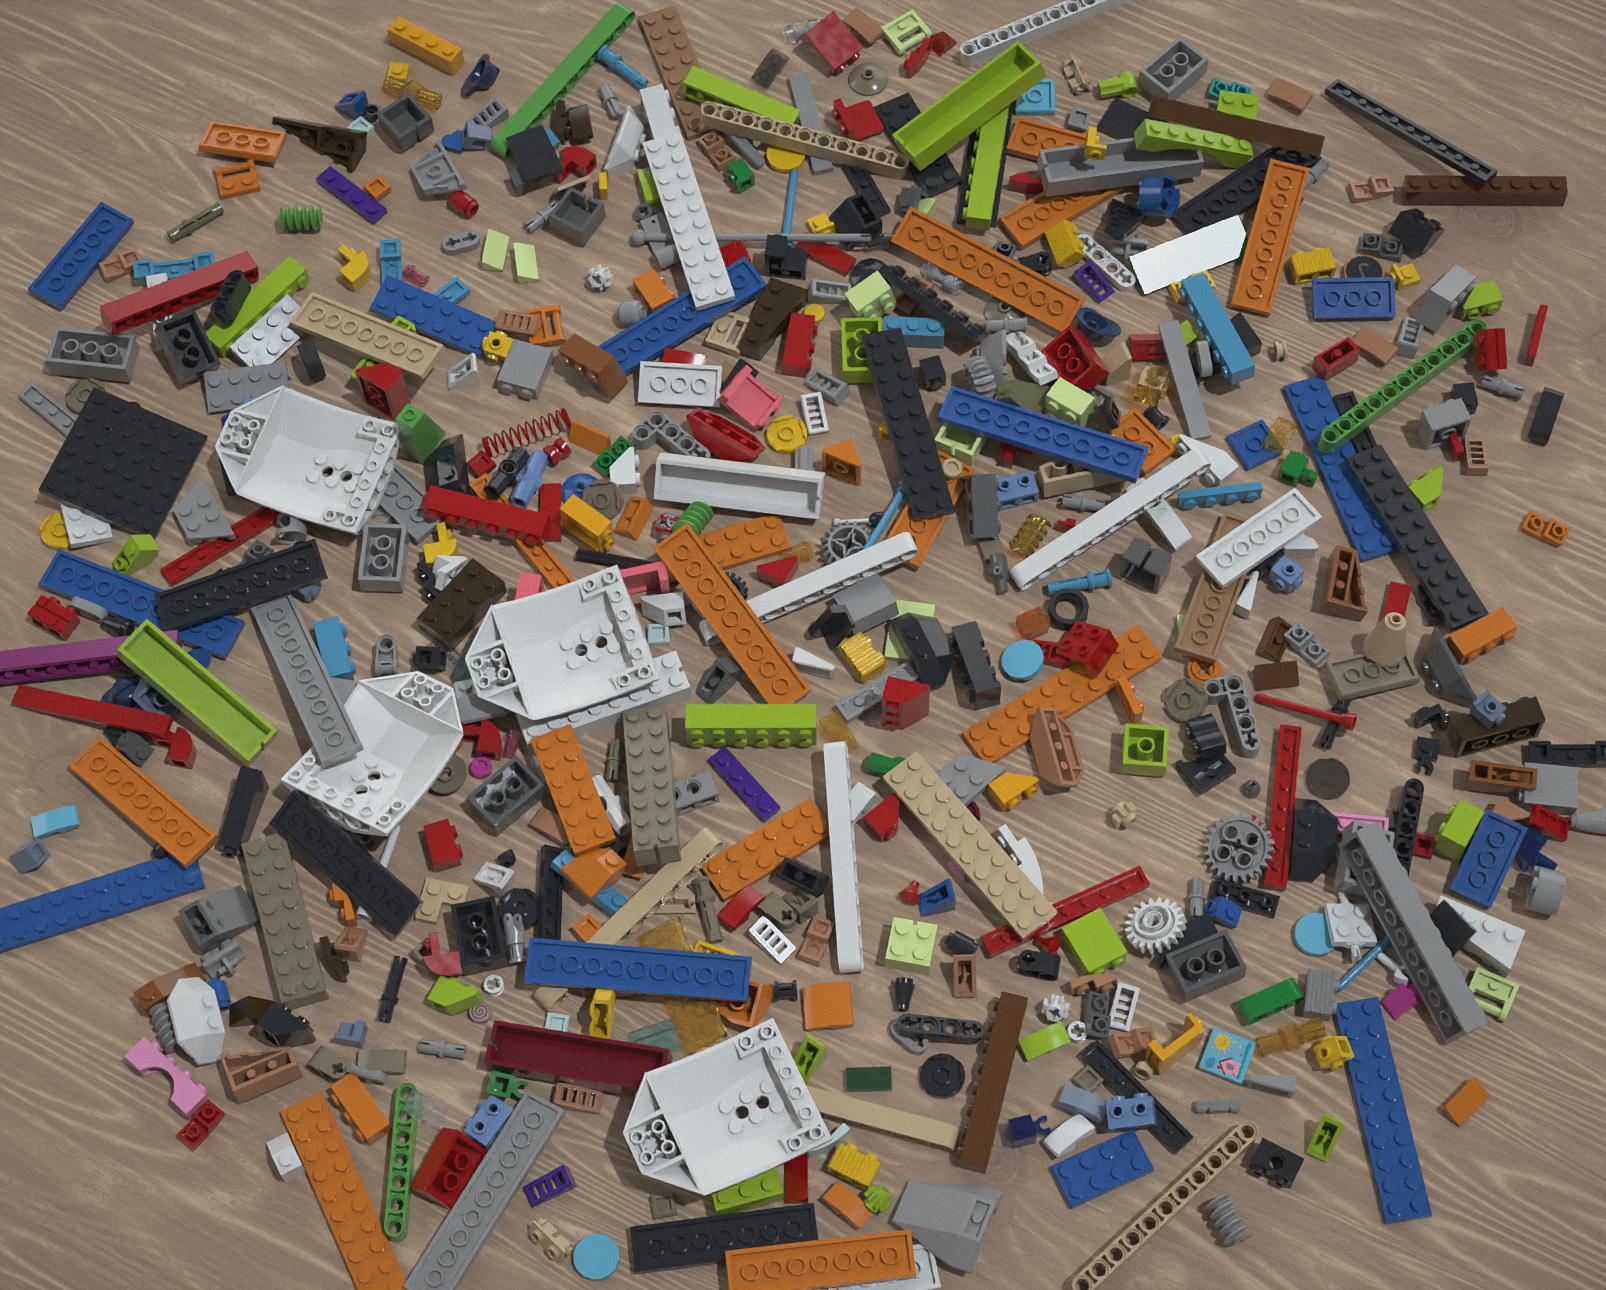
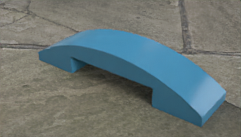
(391, 258)
(172, 268)

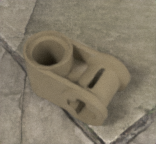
(777, 910)
(328, 1064)

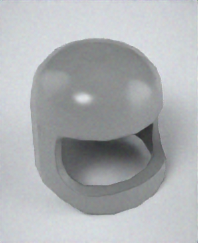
(292, 529)

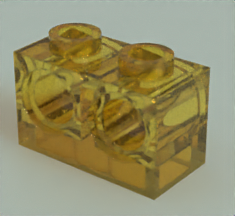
(1152, 384)

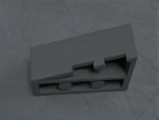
(981, 505)

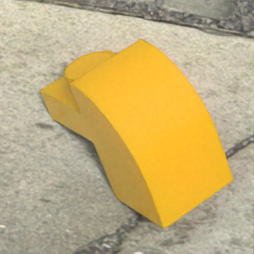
(357, 268)
(446, 546)

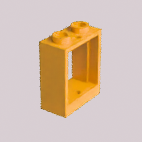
(587, 524)

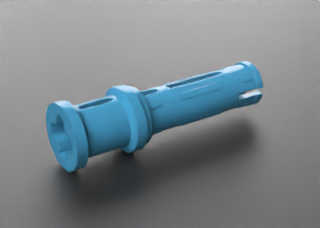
(616, 62)
(1089, 581)

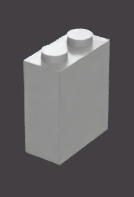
(525, 369)
(867, 603)
(1554, 789)

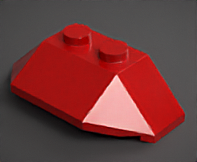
(723, 436)

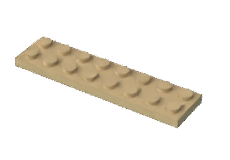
(367, 335)

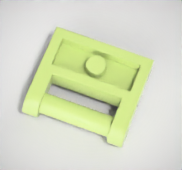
(903, 27)
(1496, 989)

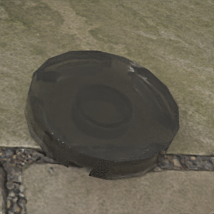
(1328, 778)

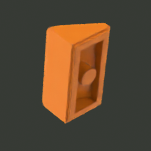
(589, 437)
(634, 517)
(1466, 1102)

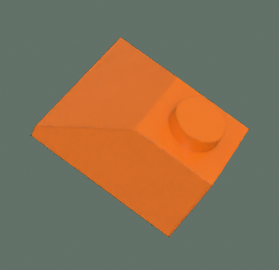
(595, 871)

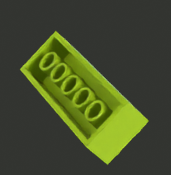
(751, 725)

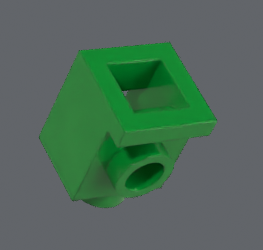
(740, 175)

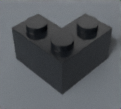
(783, 260)

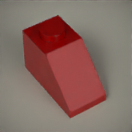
(884, 818)

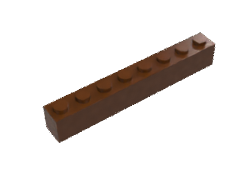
(1501, 191)
(993, 1082)

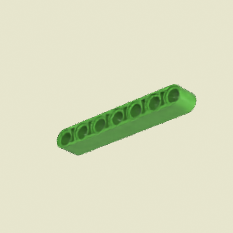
(404, 1172)

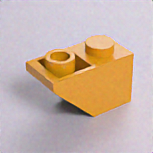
(1011, 789)

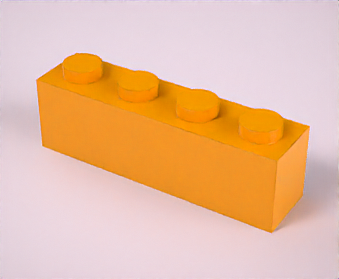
(426, 45)

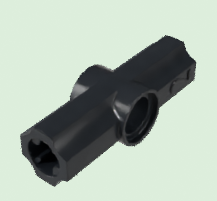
(506, 472)

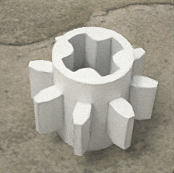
(602, 272)
(1055, 1008)

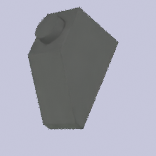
(719, 679)

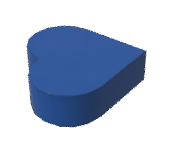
(453, 142)

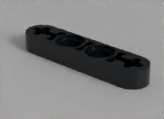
(940, 1032)

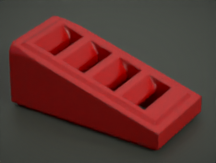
(1057, 662)

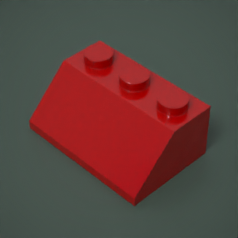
(1075, 359)
(383, 388)
(904, 703)
(448, 1167)

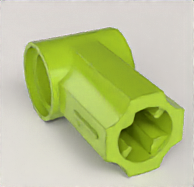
(1122, 85)

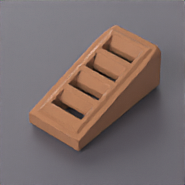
(506, 318)
(1476, 469)
(568, 1105)

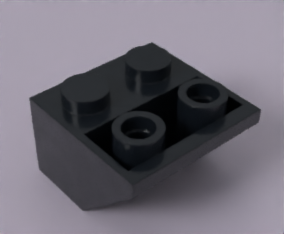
(856, 216)
(1416, 230)
(284, 1028)

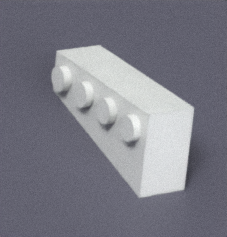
(657, 112)
(1495, 940)

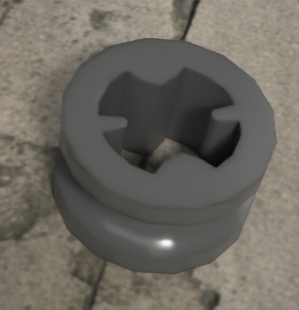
(643, 208)

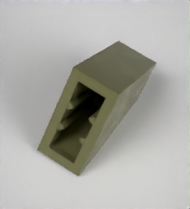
(1023, 394)

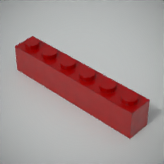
(486, 515)

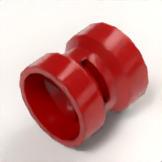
(557, 451)

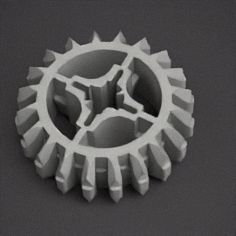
(979, 377)
(834, 541)

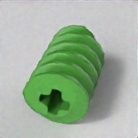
(301, 218)
(696, 515)

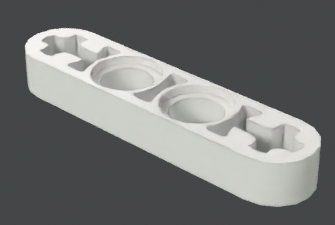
(1108, 260)

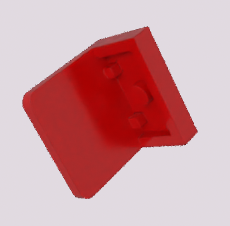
(856, 120)
(1088, 645)

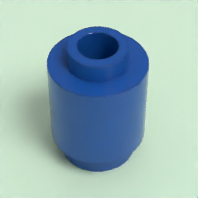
(221, 992)

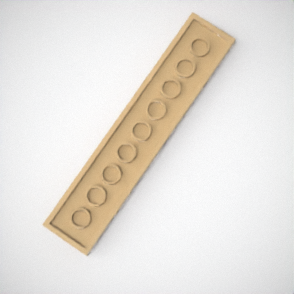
(970, 845)

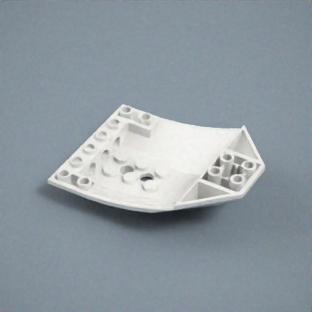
(286, 441)
(529, 645)
(407, 737)
(687, 1121)

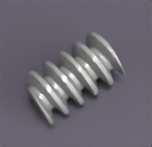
(163, 1024)
(1227, 1221)

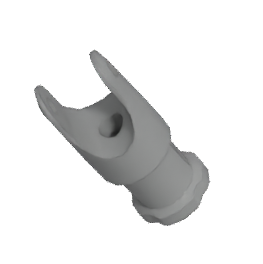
(514, 938)

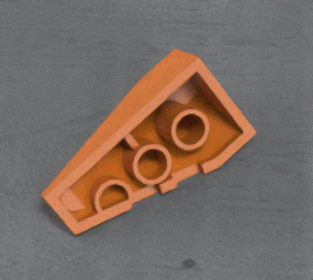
(748, 1013)

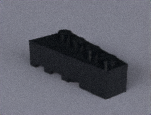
(975, 663)

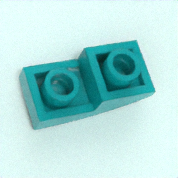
(1217, 85)

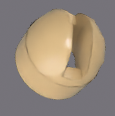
(1144, 1070)

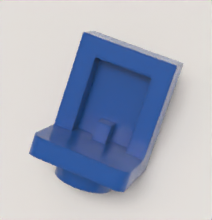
(1223, 911)

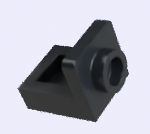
(1429, 715)

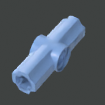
(529, 479)

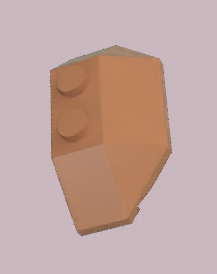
(1055, 748)

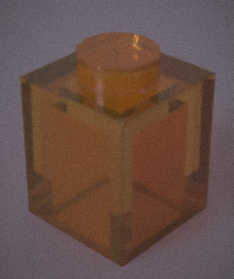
(1033, 623)

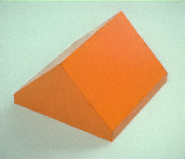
(842, 461)

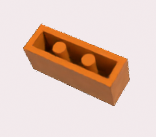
(1481, 636)
(360, 1109)

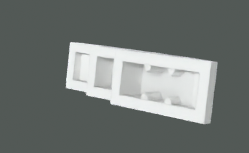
(1030, 358)

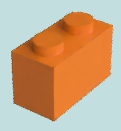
(652, 290)

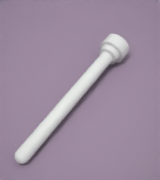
(361, 913)

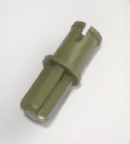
(614, 760)

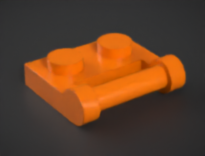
(238, 184)
(542, 335)

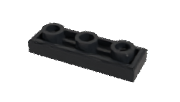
(1257, 902)

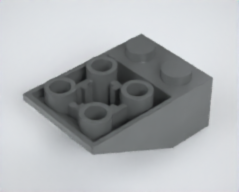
(219, 917)

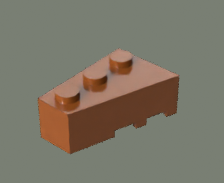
(593, 364)
(1343, 586)

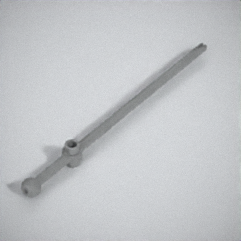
(639, 237)

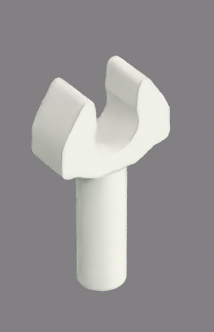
(1398, 969)

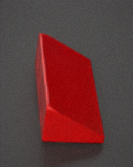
(796, 1180)

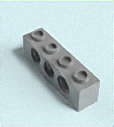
(706, 794)

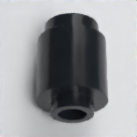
(960, 943)

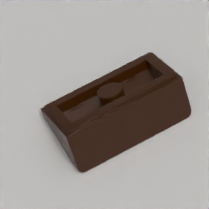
(1273, 641)
(1276, 675)

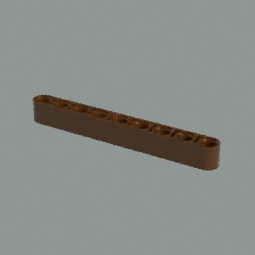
(1236, 125)

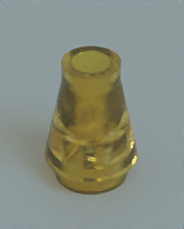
(802, 550)

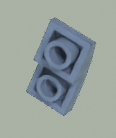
(1079, 1100)

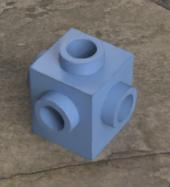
(1287, 574)

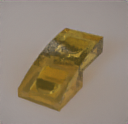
(1280, 435)
(838, 730)

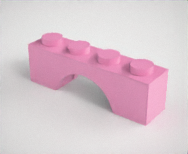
(149, 1060)

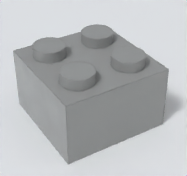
(1441, 421)

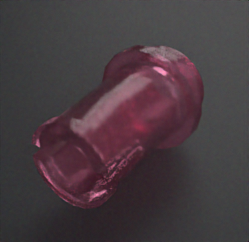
(417, 276)
(512, 741)

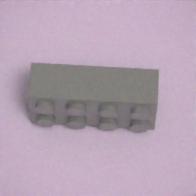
(92, 354)

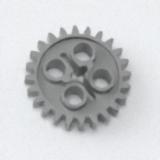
(1231, 865)

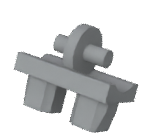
(1129, 246)
(224, 960)

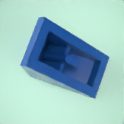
(353, 104)
(937, 899)

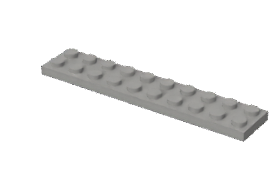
(307, 679)
(487, 1195)

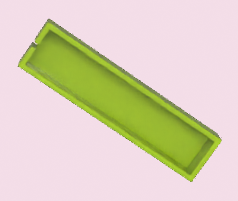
(969, 105)
(196, 692)

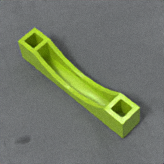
(1160, 136)

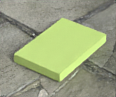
(893, 647)

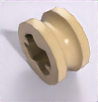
(1280, 350)

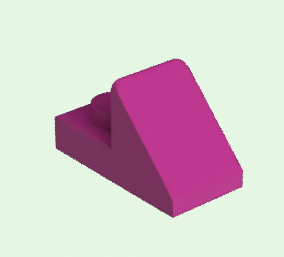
(1402, 1000)

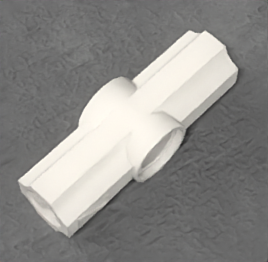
(613, 807)

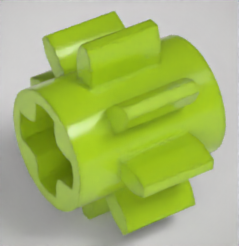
(878, 1198)

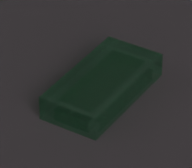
(868, 1079)

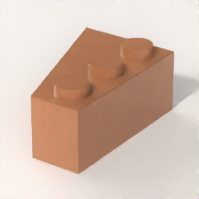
(260, 1071)

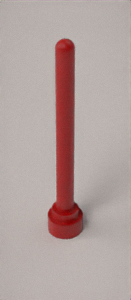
(1347, 720)

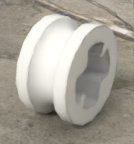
(491, 980)
(1081, 1027)

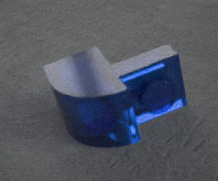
(1529, 851)

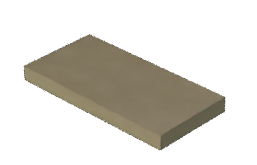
(1358, 676)

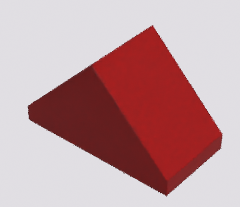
(778, 572)

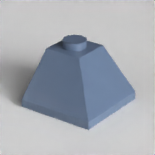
(151, 700)

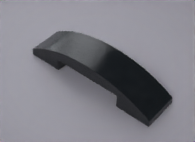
(1567, 754)

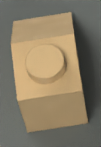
(1118, 364)

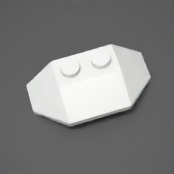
(626, 145)
(197, 1020)

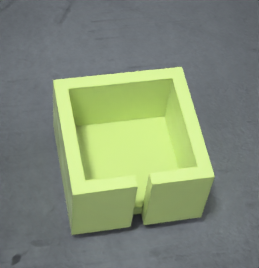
(871, 297)
(1069, 403)
(959, 443)
(911, 946)

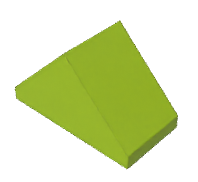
(810, 1057)
(1325, 1137)

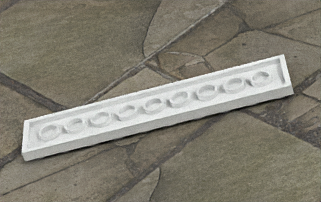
(688, 221)

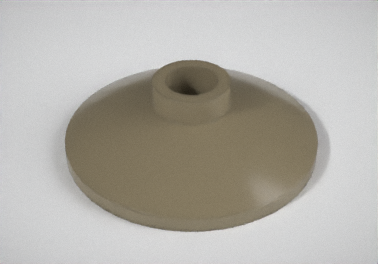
(865, 84)
(994, 311)
(458, 775)

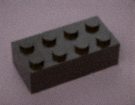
(461, 605)
(1521, 723)

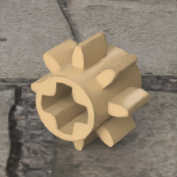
(1124, 814)

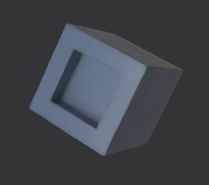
(29, 855)
(352, 1034)

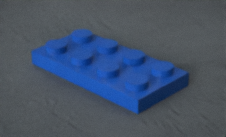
(1353, 298)
(1488, 858)
(1102, 1168)

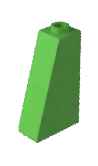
(418, 433)

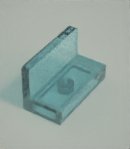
(659, 1035)

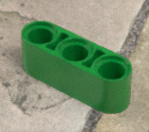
(1270, 1001)

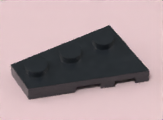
(1122, 220)

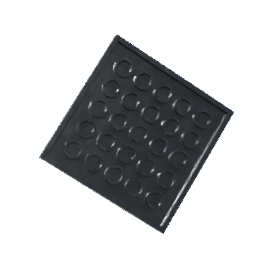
(123, 464)

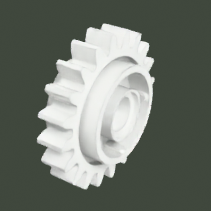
(1155, 925)

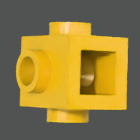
(496, 346)
(1333, 1052)

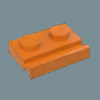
(1126, 694)

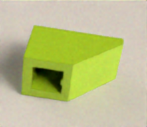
(1482, 300)
(1428, 489)
(135, 554)
(454, 997)

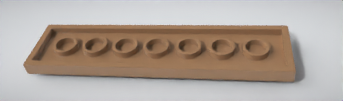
(674, 60)
(1210, 608)

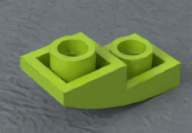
(648, 186)
(1044, 1040)

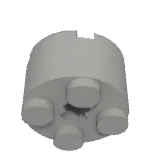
(1545, 890)

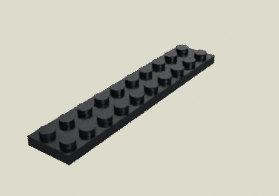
(907, 424)
(1416, 537)

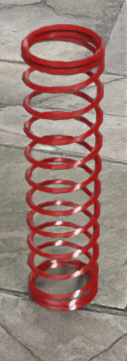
(564, 415)

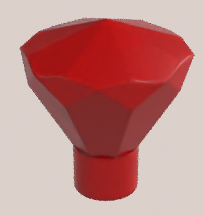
(910, 894)
(1048, 944)

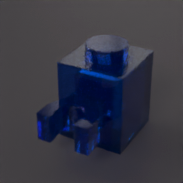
(1024, 1130)

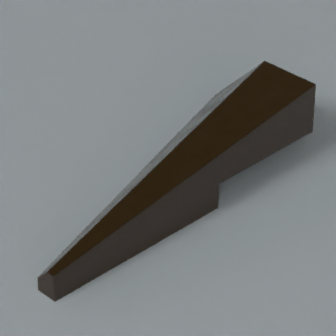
(339, 143)

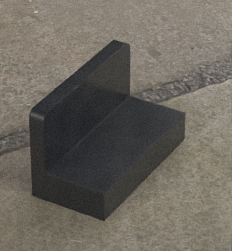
(833, 624)

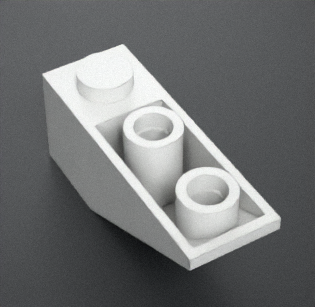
(1222, 465)

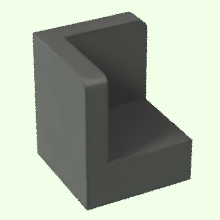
(517, 182)

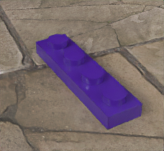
(351, 195)
(744, 784)

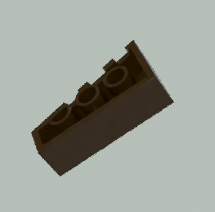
(771, 317)

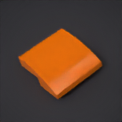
(828, 1006)

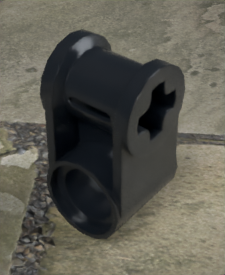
(1034, 263)
(1041, 965)

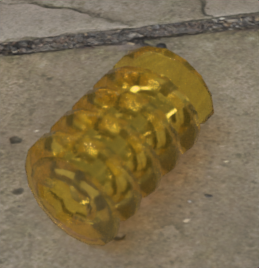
(1029, 536)

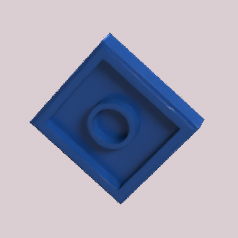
(1248, 445)

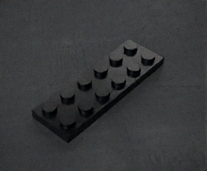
(938, 175)
(929, 299)

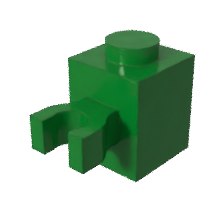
(1295, 469)
(503, 1085)

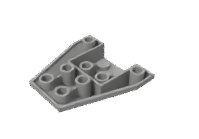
(948, 1219)

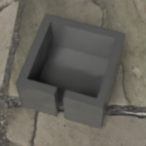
(405, 121)
(572, 217)
(1145, 565)

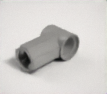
(804, 458)

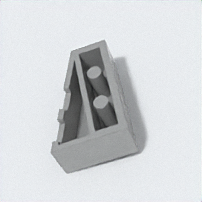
(1445, 297)

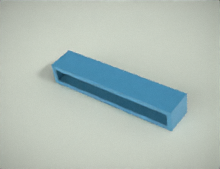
(1217, 328)

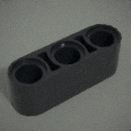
(230, 298)
(1545, 415)

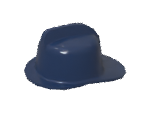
(482, 76)
(1096, 325)
(122, 692)

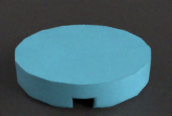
(1022, 660)
(1313, 935)
(596, 1257)

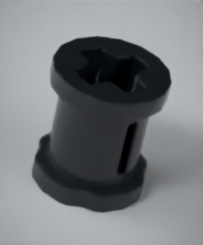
(1156, 417)
(780, 988)

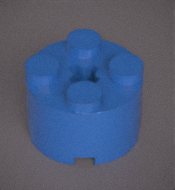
(1158, 196)

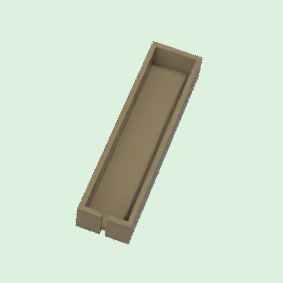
(651, 785)
(285, 922)

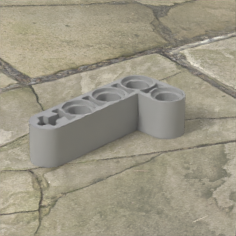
(662, 431)
(1237, 716)

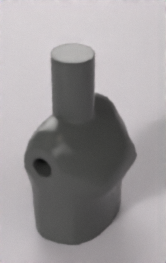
(999, 569)

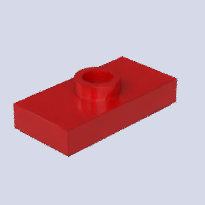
(1549, 823)

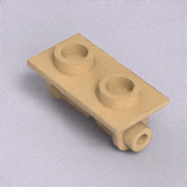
(1081, 80)
(679, 904)
(542, 1234)

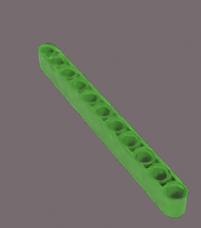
(565, 76)
(1441, 357)

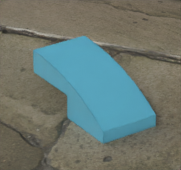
(54, 821)

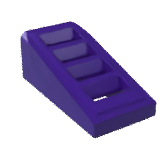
(1084, 282)
(554, 1174)

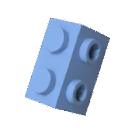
(1017, 490)
(1131, 1113)
(488, 1122)

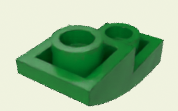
(609, 456)

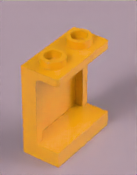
(1165, 1058)

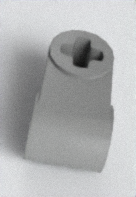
(386, 660)

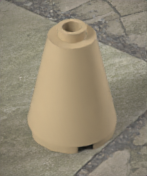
(1387, 641)

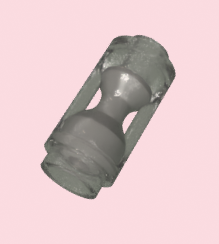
(793, 34)
(950, 283)

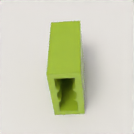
(1094, 943)

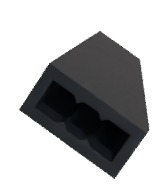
(1248, 337)
(243, 810)

